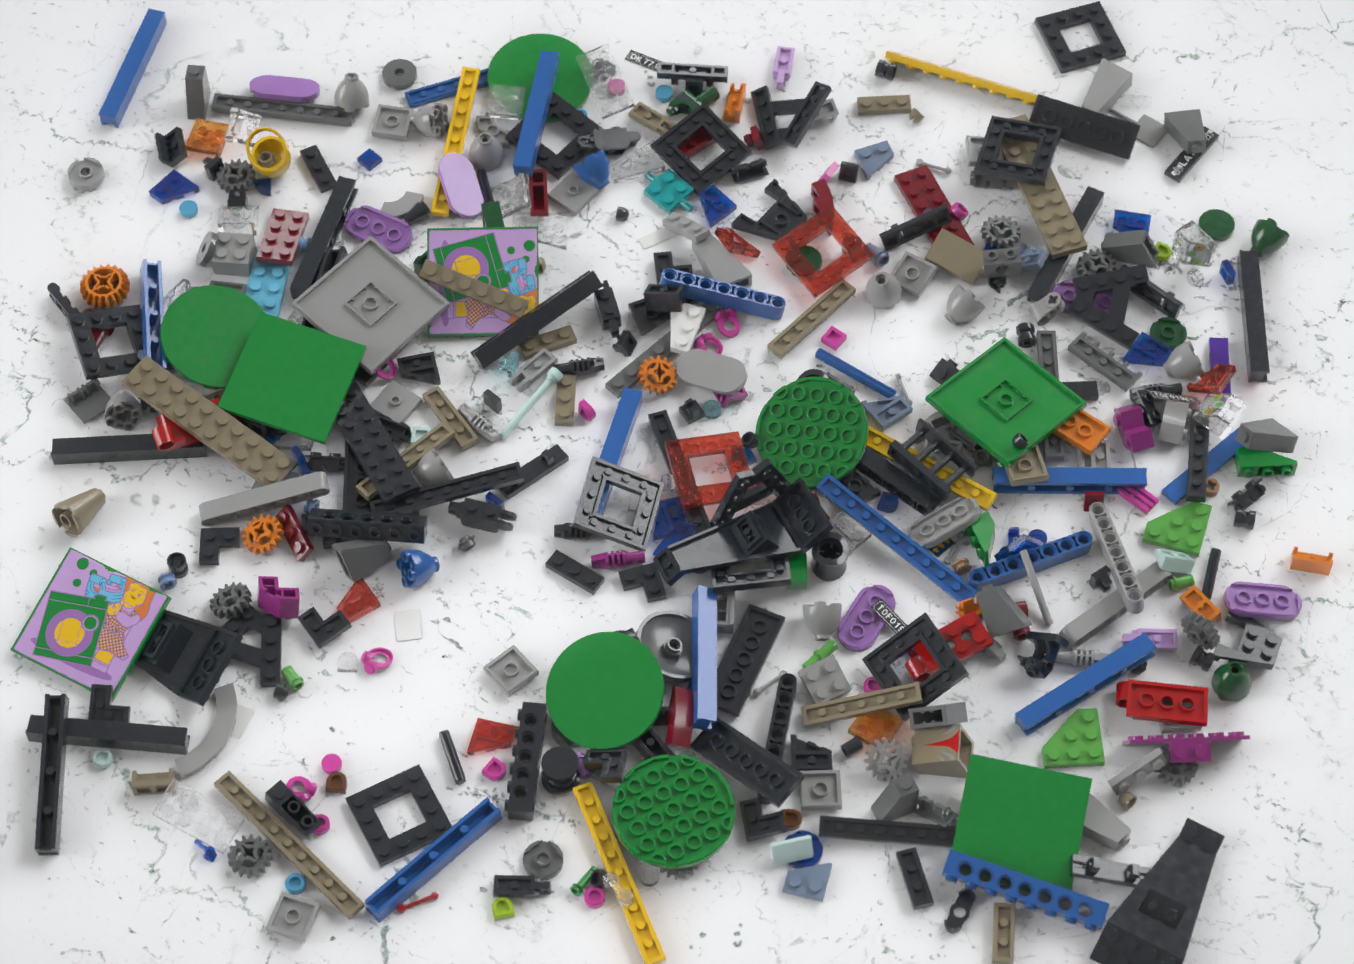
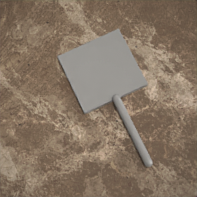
(1150, 130)

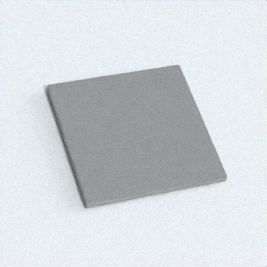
(371, 302)

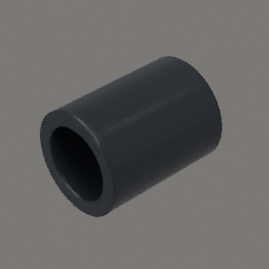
(851, 746)

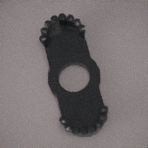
(965, 900)

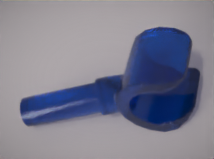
(1012, 533)
(209, 854)

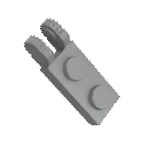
(533, 369)

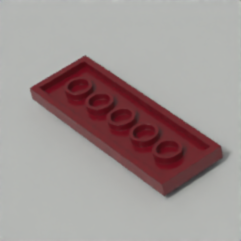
(924, 192)

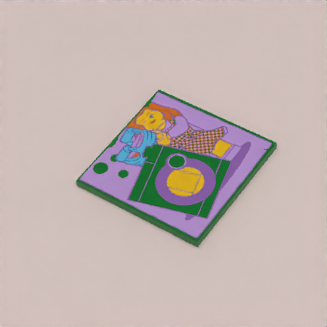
(494, 256)
(91, 623)

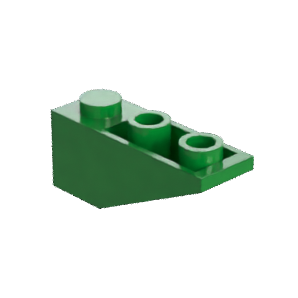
(1262, 463)
(982, 536)

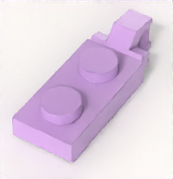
(783, 65)
(1162, 638)

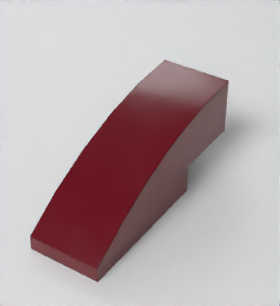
(538, 193)
(821, 196)
(680, 718)

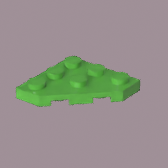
(1179, 529)
(1075, 742)

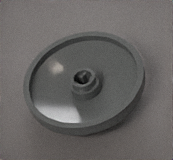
(670, 640)

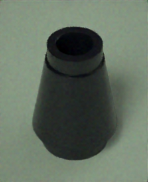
(417, 213)

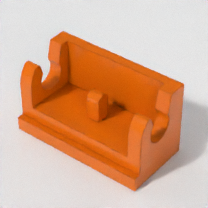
(734, 103)
(1311, 562)
(1200, 604)

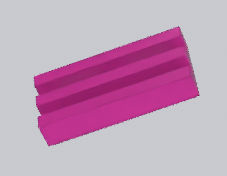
(1146, 497)

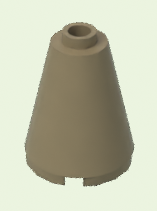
(78, 511)

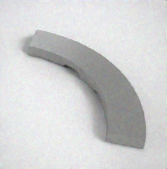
(216, 738)

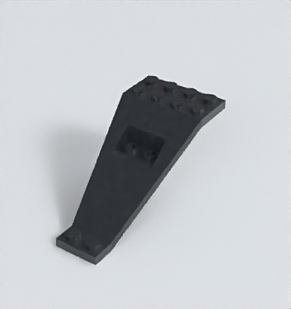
(772, 531)
(188, 655)
(1175, 885)

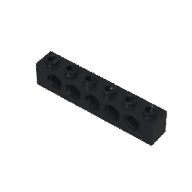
(367, 525)
(524, 808)

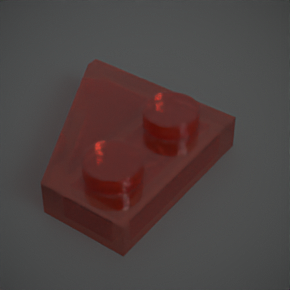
(735, 243)
(1214, 380)
(358, 601)
(491, 736)

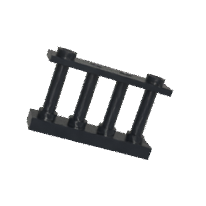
(926, 475)

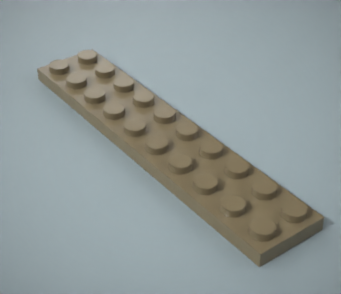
(1046, 202)
(208, 423)

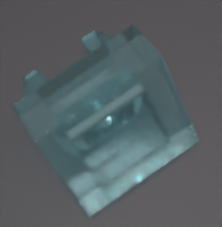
(510, 364)

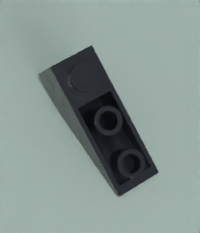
(292, 808)

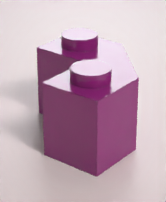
(1132, 428)
(276, 600)

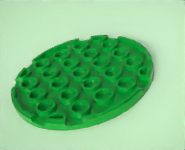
(518, 60)
(207, 333)
(813, 430)
(605, 690)
(673, 811)

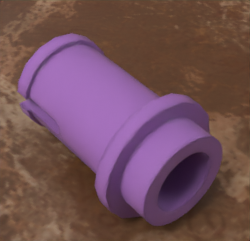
(584, 773)

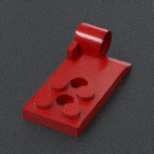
(171, 436)
(922, 663)
(1145, 699)

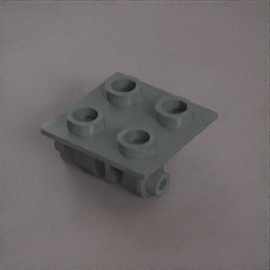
(88, 400)

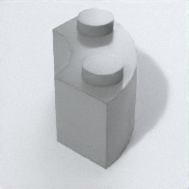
(1174, 421)

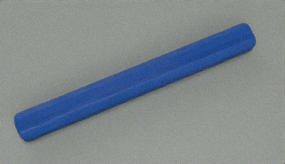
(855, 373)

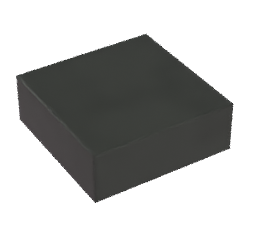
(492, 401)

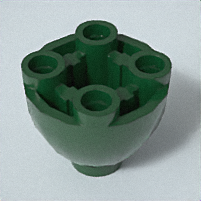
(1267, 237)
(1231, 681)

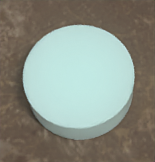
(102, 758)

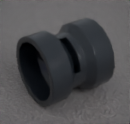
(885, 70)
(1026, 335)
(1244, 518)
(177, 564)
(1201, 659)

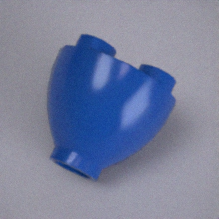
(594, 169)
(416, 567)

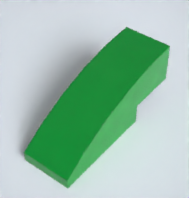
(798, 571)

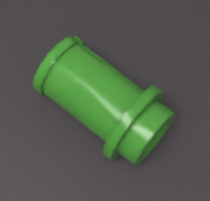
(1181, 582)
(295, 681)

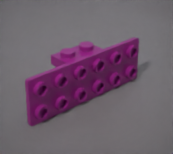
(1191, 749)

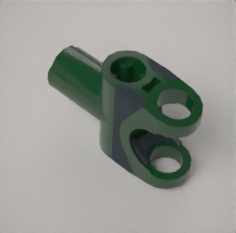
(688, 102)

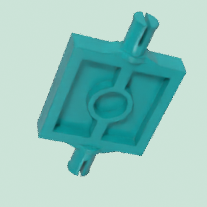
(669, 191)

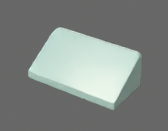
(1174, 561)
(791, 850)

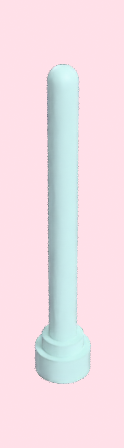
(553, 376)

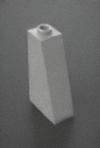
(1107, 86)
(720, 263)
(1104, 826)

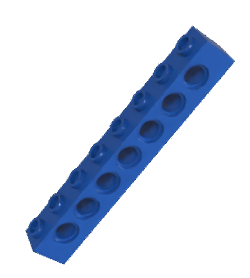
(1097, 908)

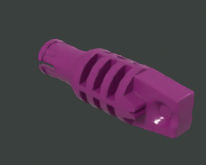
(617, 559)

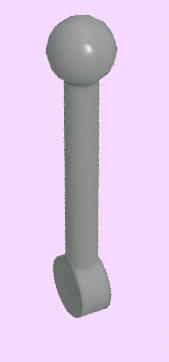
(919, 162)
(898, 378)
(948, 560)
(757, 691)

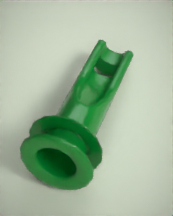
(577, 889)

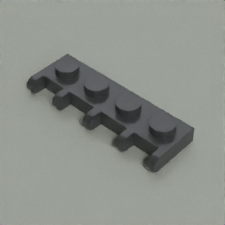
(1104, 362)

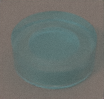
(712, 409)

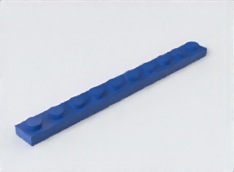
(895, 539)

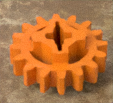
(651, 379)
(263, 534)

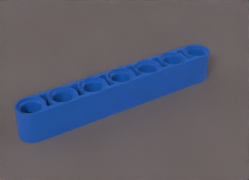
(726, 294)
(1037, 556)

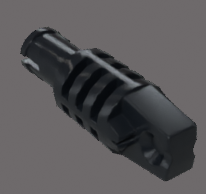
(584, 366)
(1173, 388)
(569, 532)

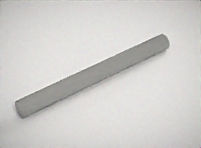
(1036, 587)

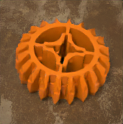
(105, 281)

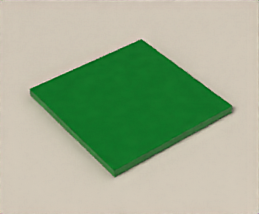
(292, 378)
(1003, 396)
(1021, 819)

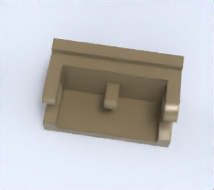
(151, 782)

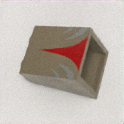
(941, 750)

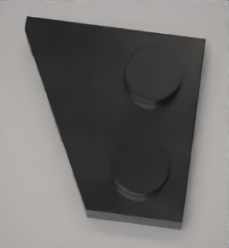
(420, 368)
(809, 756)

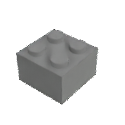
(234, 254)

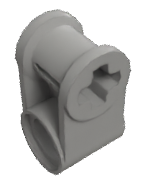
(1045, 309)

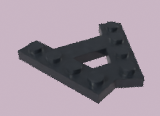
(803, 109)
(1118, 282)
(739, 496)
(270, 655)

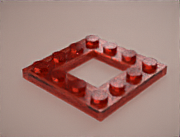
(818, 282)
(681, 450)

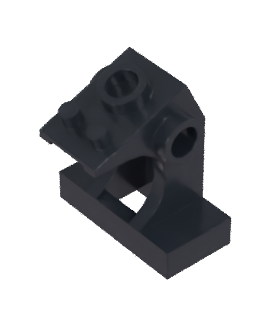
(1045, 643)

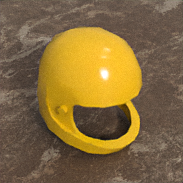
(272, 144)

